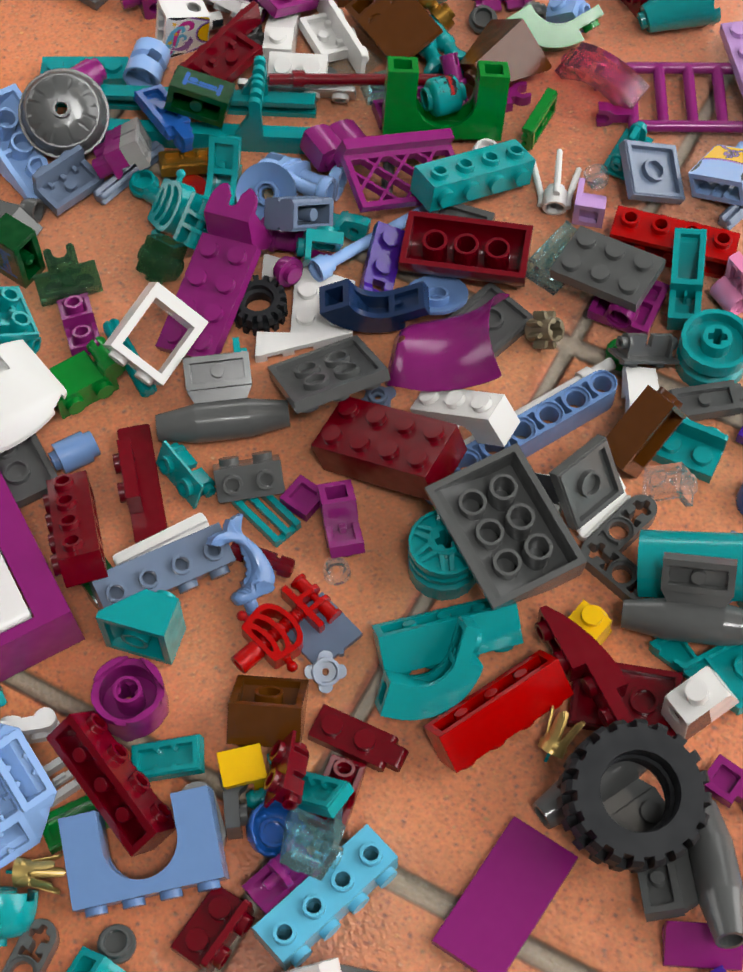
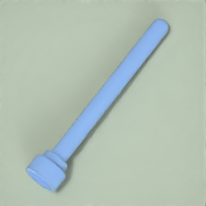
(323, 266)

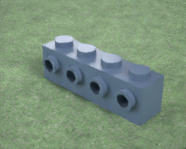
(166, 568)

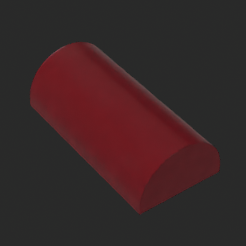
(466, 248)

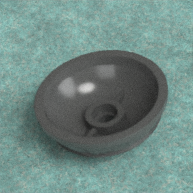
(81, 124)

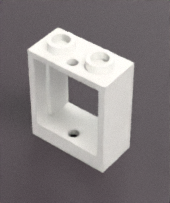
(173, 306)

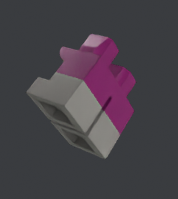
(123, 147)

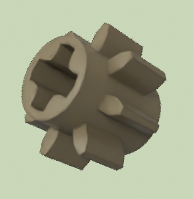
(544, 329)

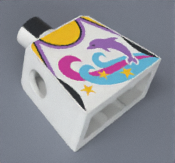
(185, 24)

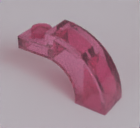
(604, 73)

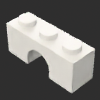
(482, 413)

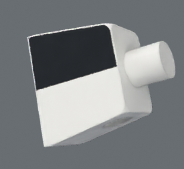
(697, 702)

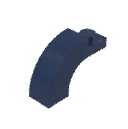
(372, 310)

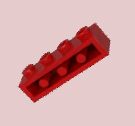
(656, 235)
(498, 711)

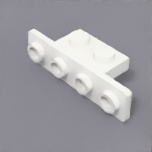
(332, 36)
(311, 63)

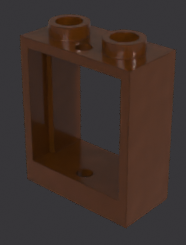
(644, 429)

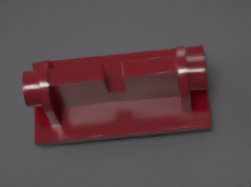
(287, 760)

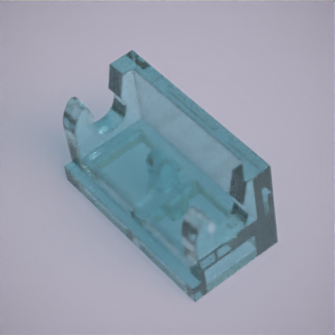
(545, 257)

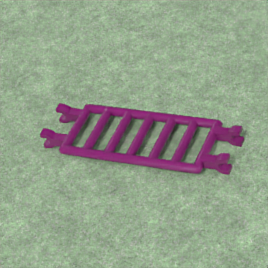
(611, 114)

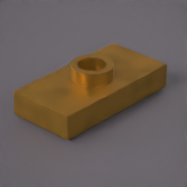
(192, 162)

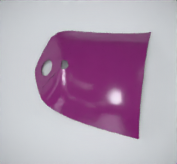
(446, 352)

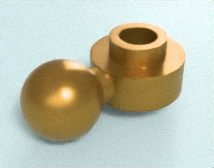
(441, 12)

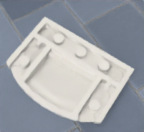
(26, 393)

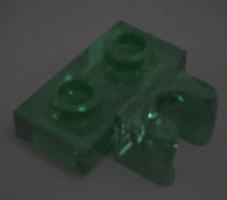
(66, 277)

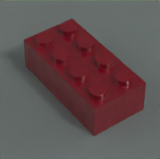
(388, 446)

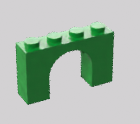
(477, 119)

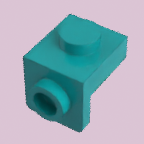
(322, 239)

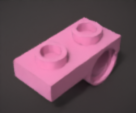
(729, 288)

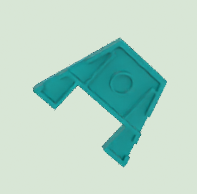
(722, 659)

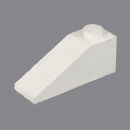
(280, 35)

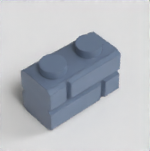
(298, 212)

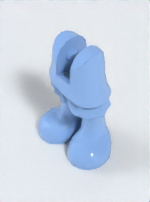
(310, 182)

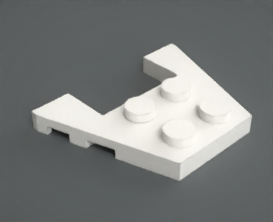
(307, 324)

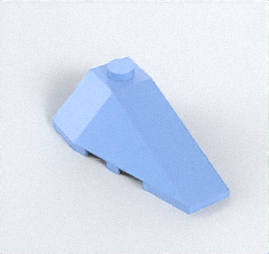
(17, 156)

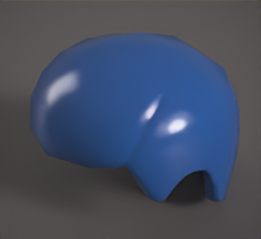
(266, 829)

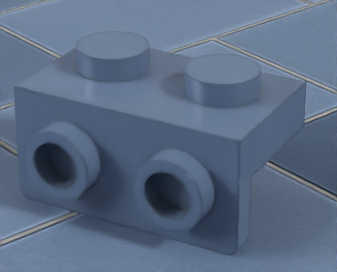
(65, 181)

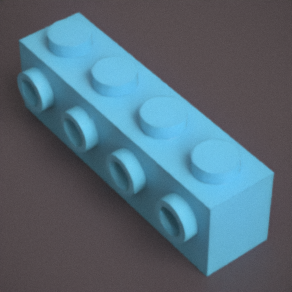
(317, 906)

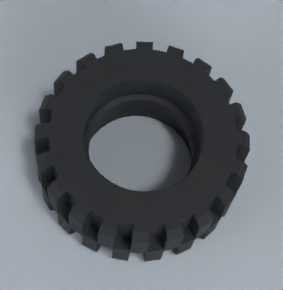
(674, 770)

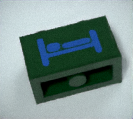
(199, 96)
(19, 251)

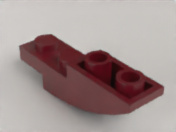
(585, 658)

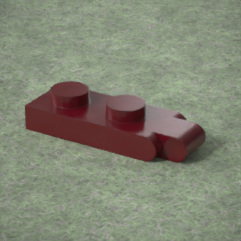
(357, 740)

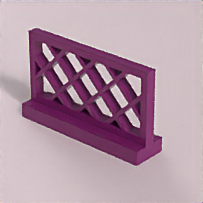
(393, 149)

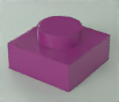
(301, 498)

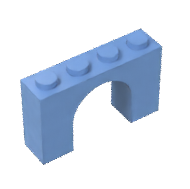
(98, 883)

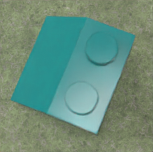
(144, 625)

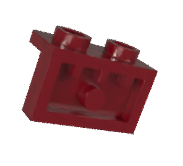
(213, 930)

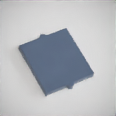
(335, 637)

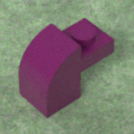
(340, 519)

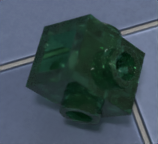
(161, 258)

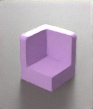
(588, 208)

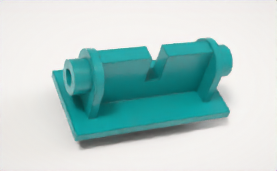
(637, 132)
(177, 464)

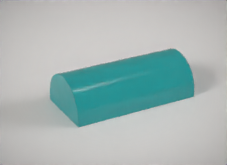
(656, 542)

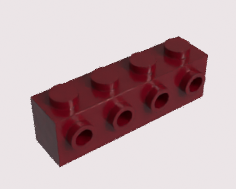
(74, 529)
(112, 782)

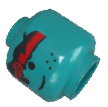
(443, 95)

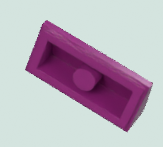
(694, 947)

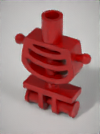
(263, 643)

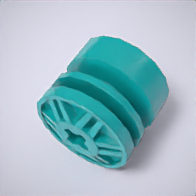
(431, 567)

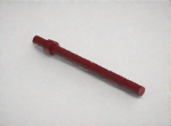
(299, 79)

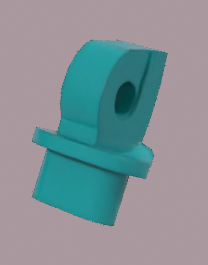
(352, 225)

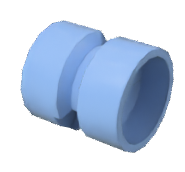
(147, 62)

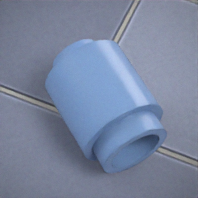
(74, 452)

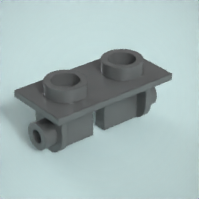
(633, 349)

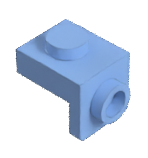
(565, 10)

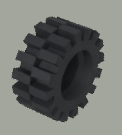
(266, 318)

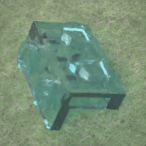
(312, 843)

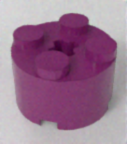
(148, 702)

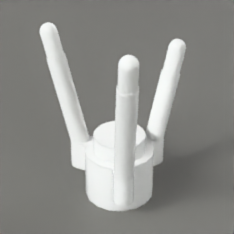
(555, 198)

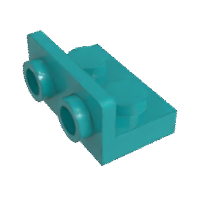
(696, 447)

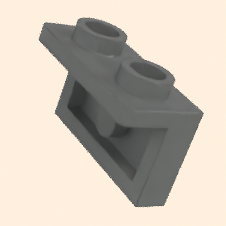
(248, 477)

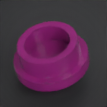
(288, 271)

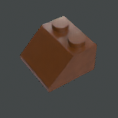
(266, 710)

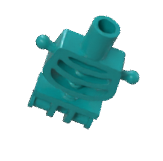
(177, 209)

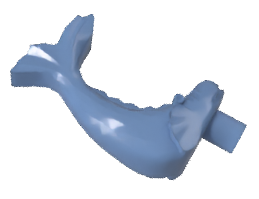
(259, 572)

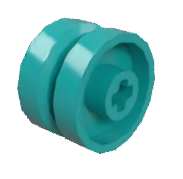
(710, 348)

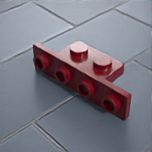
(230, 49)
(140, 481)

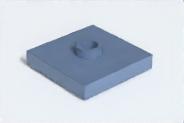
(651, 172)

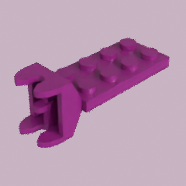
(219, 270)

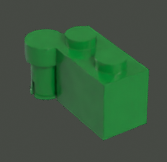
(86, 379)

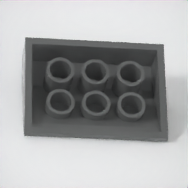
(506, 528)

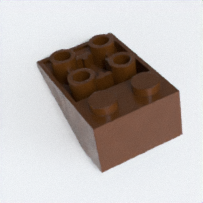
(395, 25)

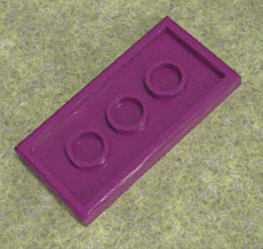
(505, 899)

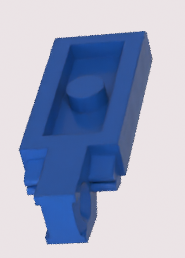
(168, 123)

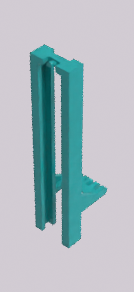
(252, 100)

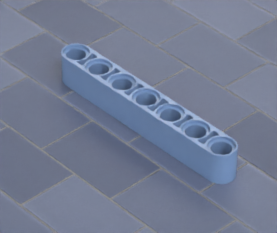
(555, 409)

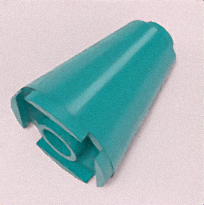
(677, 14)

